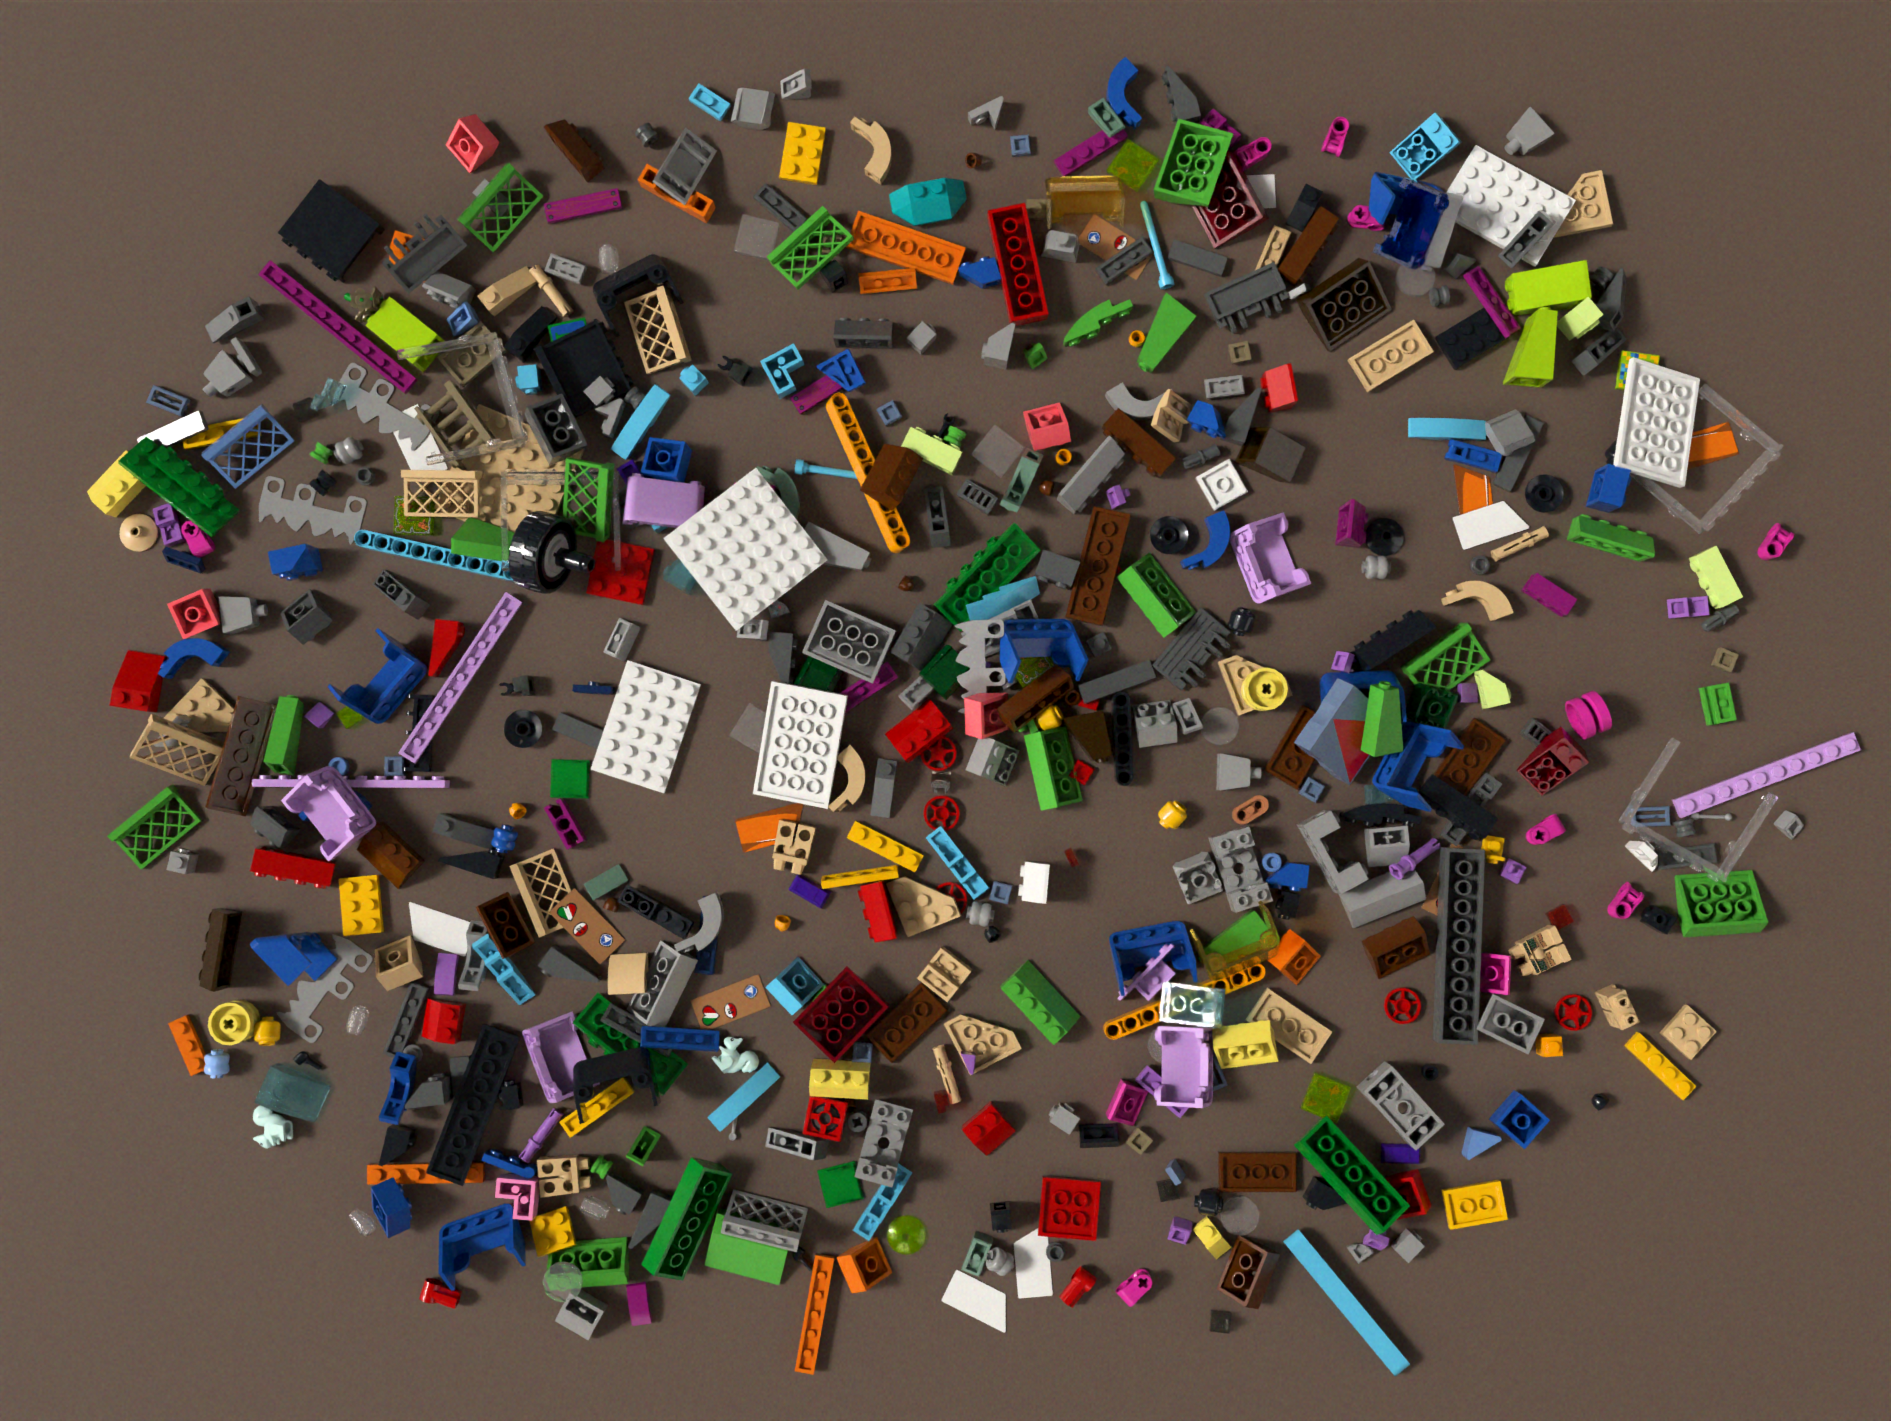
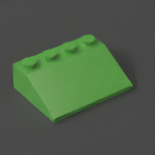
(1192, 164)
(1719, 907)
(745, 1256)

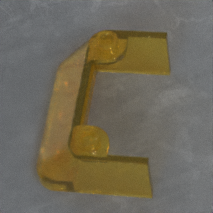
(1084, 196)
(1221, 966)

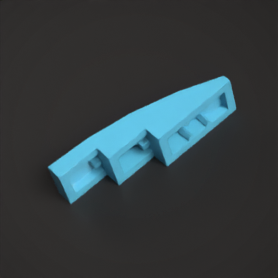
(640, 421)
(1446, 429)
(1003, 600)
(957, 863)
(504, 969)
(743, 1097)
(880, 1204)

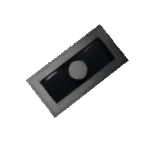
(1099, 1135)

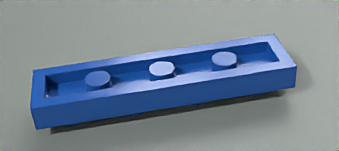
(679, 1038)

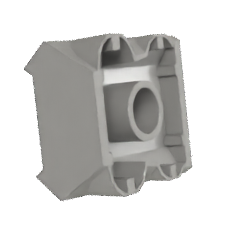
(753, 108)
(1509, 432)
(1197, 877)

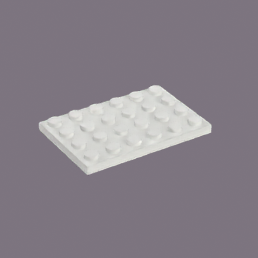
(1504, 199)
(1656, 422)
(645, 726)
(800, 744)

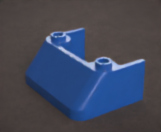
(1386, 195)
(1041, 639)
(1362, 681)
(388, 687)
(1400, 769)
(1138, 945)
(293, 954)
(475, 1235)

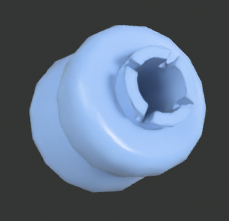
(216, 1063)

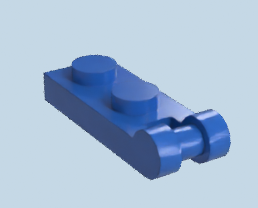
(1473, 456)
(510, 1163)

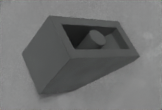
(623, 1193)

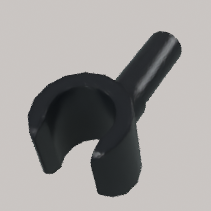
(945, 425)
(303, 1057)
(799, 1257)

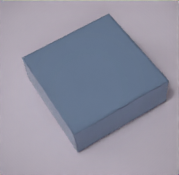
(1020, 145)
(889, 413)
(394, 766)
(1311, 789)
(1000, 892)
(862, 1052)
(1175, 1172)

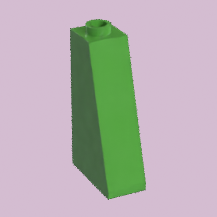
(1167, 328)
(479, 540)
(1383, 721)
(285, 736)
(1237, 935)

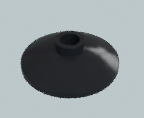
(1552, 489)
(1168, 525)
(1375, 539)
(513, 728)

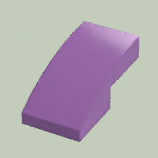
(169, 524)
(1688, 607)
(446, 974)

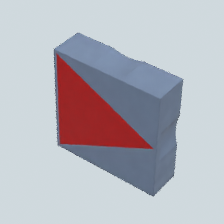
(1337, 732)

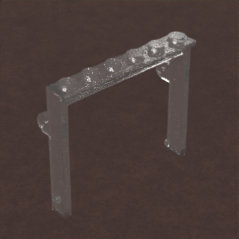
(504, 382)
(1748, 432)
(551, 477)
(1733, 849)

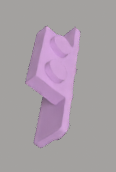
(1151, 979)

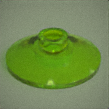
(911, 1226)

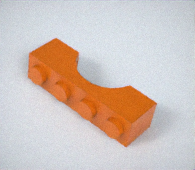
(697, 205)

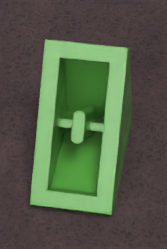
(643, 1146)

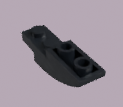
(1373, 814)
(656, 911)

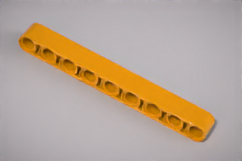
(860, 465)
(1138, 1013)

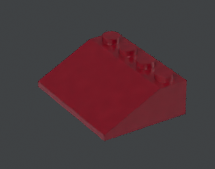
(1233, 205)
(841, 1014)

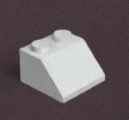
(1035, 882)

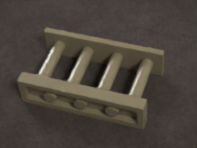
(464, 408)

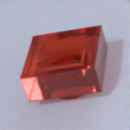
(1559, 917)
(941, 1101)

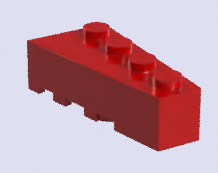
(293, 867)

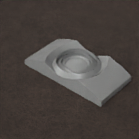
(684, 166)

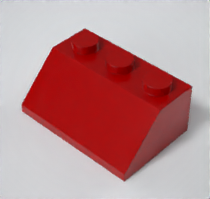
(919, 731)
(878, 911)

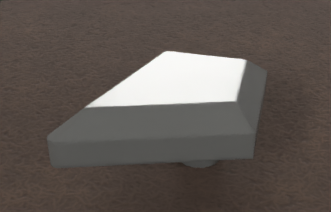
(1458, 264)

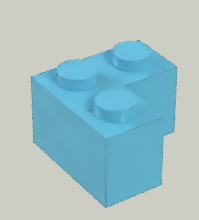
(778, 368)

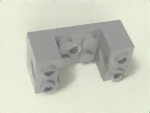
(1339, 878)
(1248, 887)
(1386, 1091)
(881, 1164)

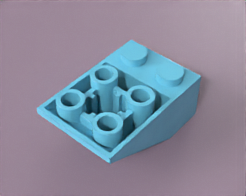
(1425, 146)

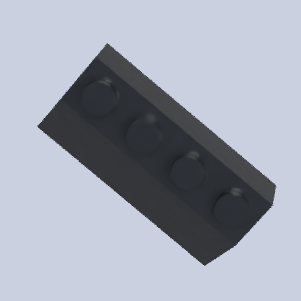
(1392, 640)

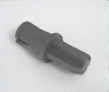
(1200, 456)
(1720, 617)

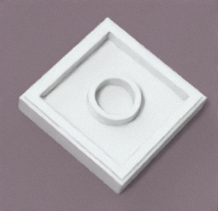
(1221, 484)

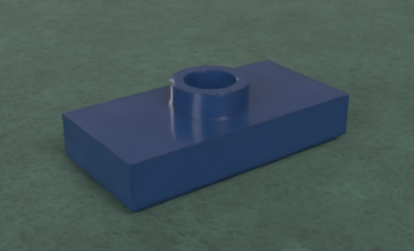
(183, 559)
(593, 688)

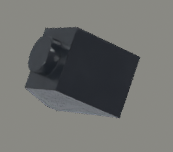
(1304, 207)
(834, 275)
(396, 1142)
(1322, 1195)
(1000, 1216)

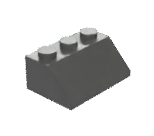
(863, 333)
(555, 428)
(921, 637)

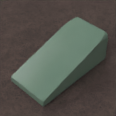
(1105, 117)
(606, 882)
(976, 1253)

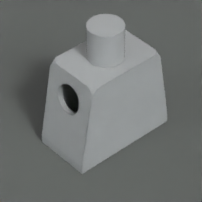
(1528, 133)
(1060, 246)
(225, 375)
(240, 613)
(1235, 772)

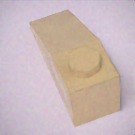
(507, 290)

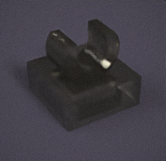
(303, 410)
(941, 780)
(1167, 1190)
(1220, 1321)

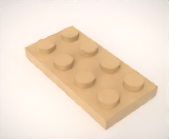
(1390, 355)
(1290, 1025)

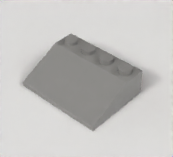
(849, 641)

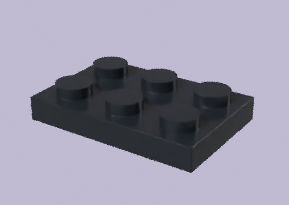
(1469, 338)

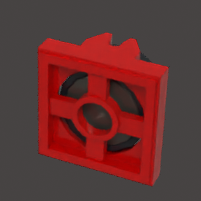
(826, 1116)

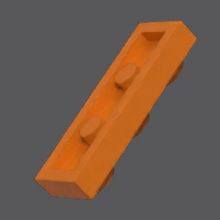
(887, 280)
(188, 1044)

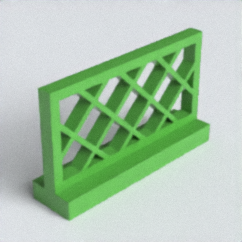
(491, 192)
(801, 239)
(603, 496)
(1440, 647)
(146, 812)

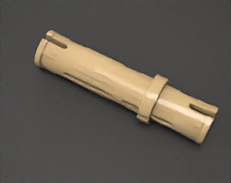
(546, 284)
(1538, 535)
(944, 1066)

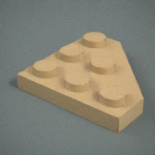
(1591, 206)
(1234, 672)
(205, 707)
(921, 905)
(985, 1039)

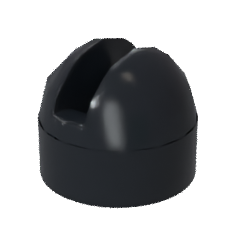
(992, 934)
(1430, 1074)
(1599, 1101)

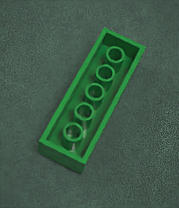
(1351, 1175)
(686, 1219)

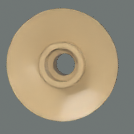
(146, 535)

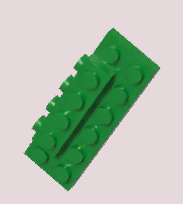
(179, 485)
(987, 572)
(613, 1041)

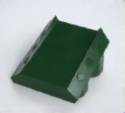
(942, 672)
(818, 675)
(1431, 705)

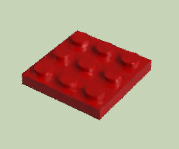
(624, 584)
(1069, 1208)

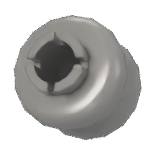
(348, 450)
(1376, 567)
(980, 914)
(999, 1261)

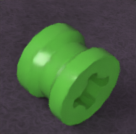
(954, 436)
(321, 453)
(601, 1166)

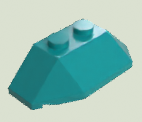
(928, 201)

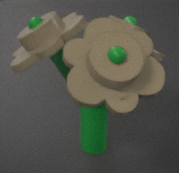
(363, 302)

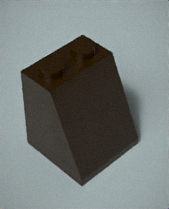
(1270, 454)
(1091, 734)

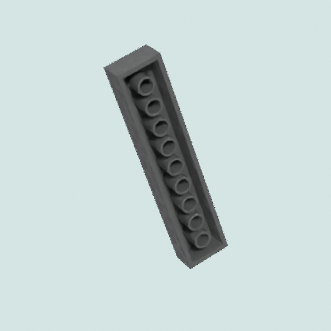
(1458, 946)

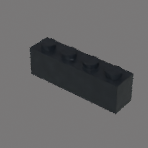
(1457, 808)

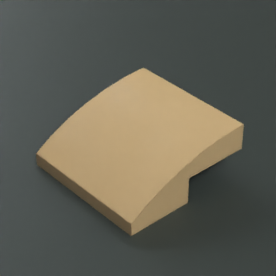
(1171, 415)
(627, 973)
(944, 973)

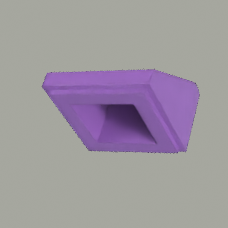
(1467, 693)
(319, 715)
(969, 1059)
(1180, 1230)

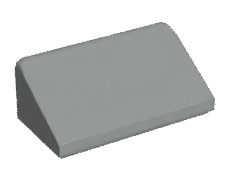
(622, 639)

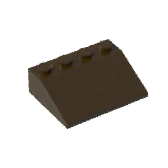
(1344, 303)

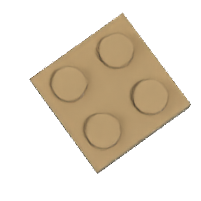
(1688, 1032)

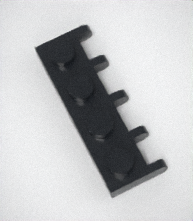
(421, 704)

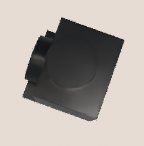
(1287, 905)
(1664, 923)
(511, 1095)

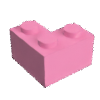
(523, 1191)

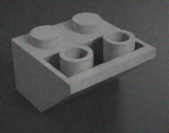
(448, 289)
(1154, 723)
(992, 760)
(1386, 844)
(581, 1314)

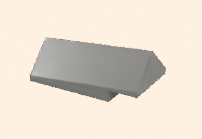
(1023, 611)
(1382, 897)

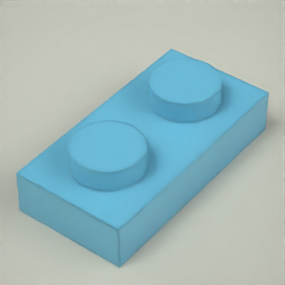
(709, 102)

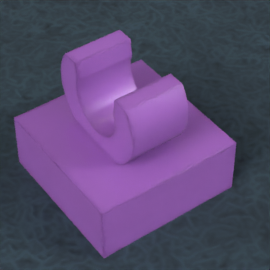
(1117, 496)
(1343, 662)
(1512, 871)
(1376, 1241)

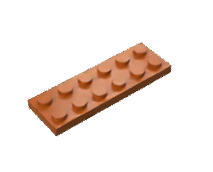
(906, 247)

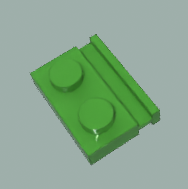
(1717, 704)

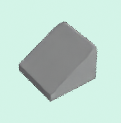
(1789, 824)

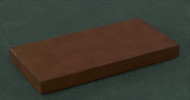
(1289, 761)
(1464, 767)
(906, 1022)
(1257, 1171)

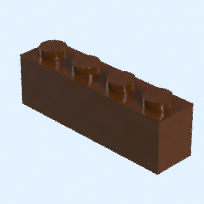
(1307, 245)
(1138, 443)
(1035, 698)

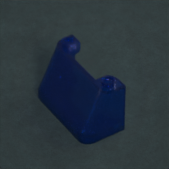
(1414, 224)

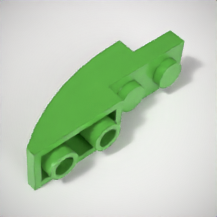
(1088, 324)

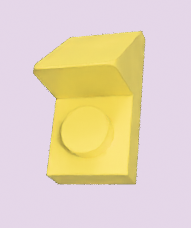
(1211, 1237)

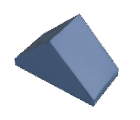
(462, 319)
(1478, 1141)

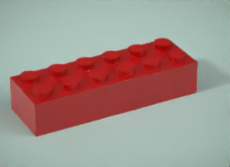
(1017, 264)

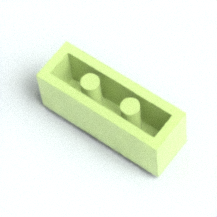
(1580, 319)
(933, 450)
(1715, 577)

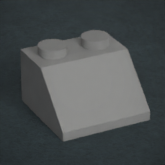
(998, 348)

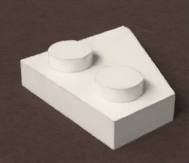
(1644, 852)

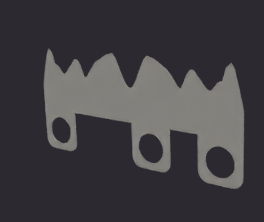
(372, 405)
(299, 511)
(974, 657)
(312, 992)

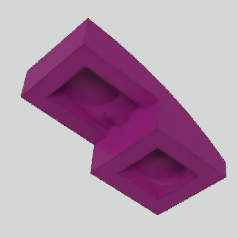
(1217, 121)
(638, 1303)

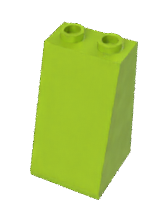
(1553, 287)
(403, 331)
(1535, 351)

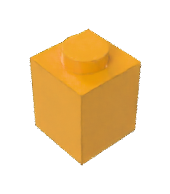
(1549, 1045)

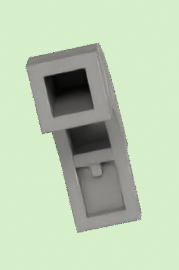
(1135, 409)
(712, 922)
(475, 968)

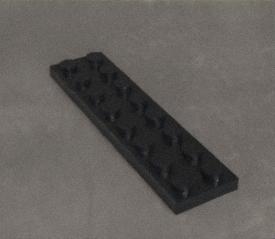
(473, 1104)

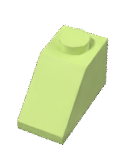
(1491, 690)

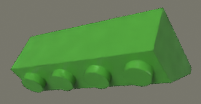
(1611, 539)
(1156, 595)
(1050, 765)
(1040, 1002)
(599, 1260)

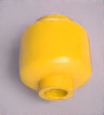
(1049, 719)
(1172, 814)
(267, 1031)

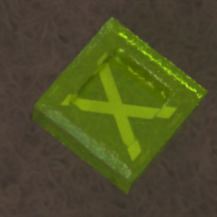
(349, 717)

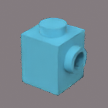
(529, 379)
(693, 379)

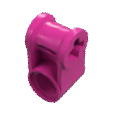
(1335, 139)
(1250, 155)
(1366, 220)
(1777, 540)
(199, 542)
(1547, 829)
(1627, 898)
(1132, 1288)

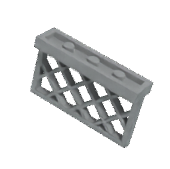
(761, 1231)

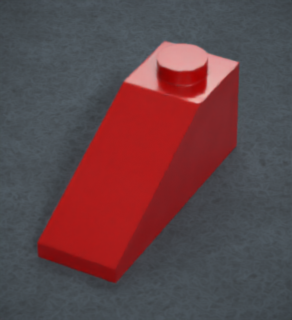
(446, 639)

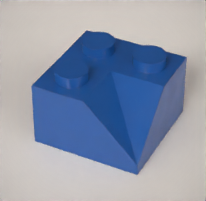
(666, 460)
(1608, 488)
(295, 561)
(1519, 1119)
(391, 1207)

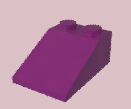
(1351, 524)

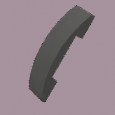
(1481, 792)

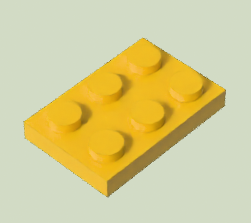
(802, 153)
(361, 905)
(1474, 1204)

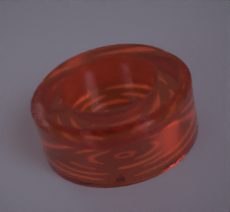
(1071, 857)

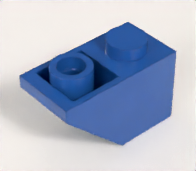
(981, 273)
(1207, 419)
(1290, 875)

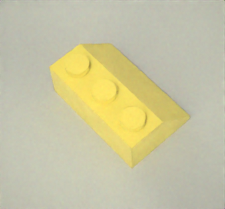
(115, 489)
(1245, 1044)
(839, 1079)

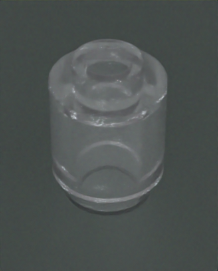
(608, 259)
(357, 1019)
(594, 1208)

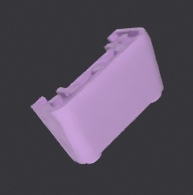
(661, 501)
(1266, 559)
(332, 809)
(554, 1053)
(1185, 1066)

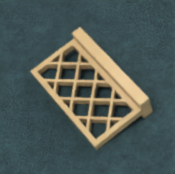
(673, 326)
(441, 476)
(182, 734)
(529, 895)

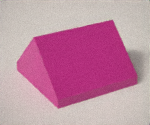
(1495, 973)
(1126, 1103)

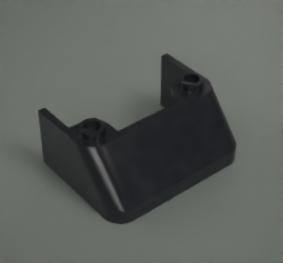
(647, 268)
(631, 1062)

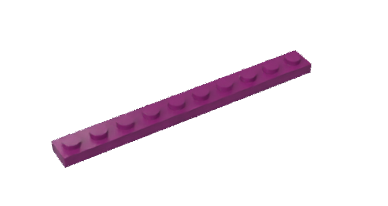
(338, 327)

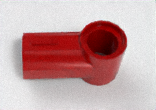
(1080, 1283)
(435, 1292)

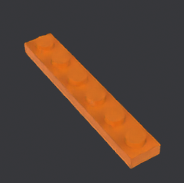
(416, 1173)
(814, 1314)

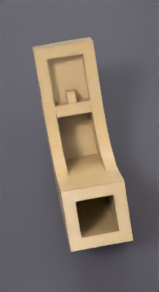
(881, 160)
(1487, 594)
(856, 778)

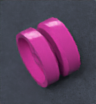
(1588, 715)

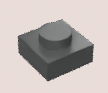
(1098, 644)

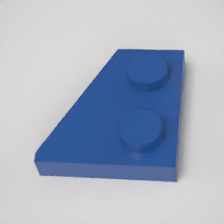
(843, 370)

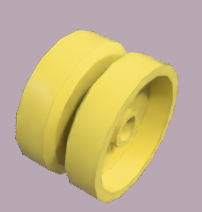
(1274, 684)
(233, 1022)

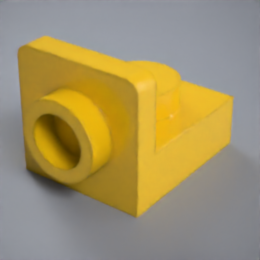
(1493, 849)

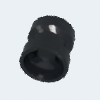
(323, 482)

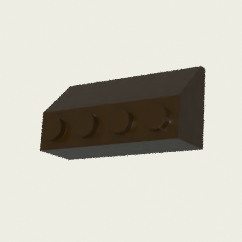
(220, 949)

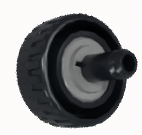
(545, 553)

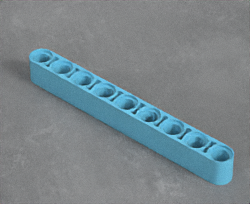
(429, 555)
(1346, 1302)

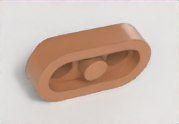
(1250, 810)

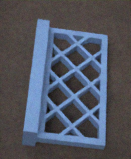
(233, 436)

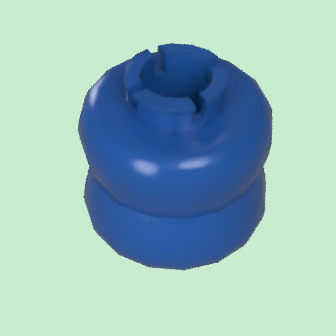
(504, 838)

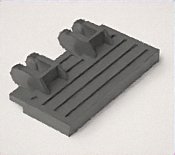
(425, 255)
(1247, 294)
(1190, 647)

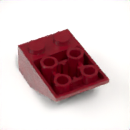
(1553, 761)

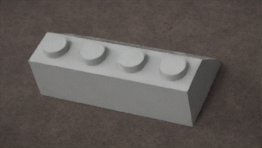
(1090, 476)
(665, 983)

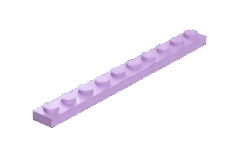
(460, 678)
(1766, 775)
(360, 781)

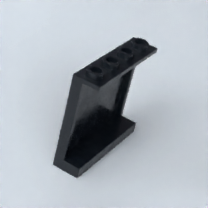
(329, 230)
(578, 361)

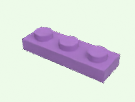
(1150, 1081)

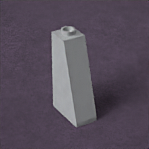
(1441, 238)
(837, 550)

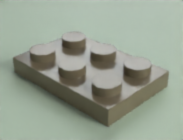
(468, 362)

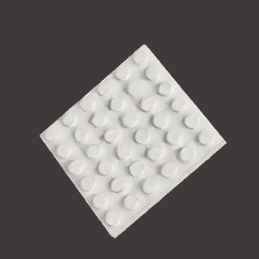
(745, 549)

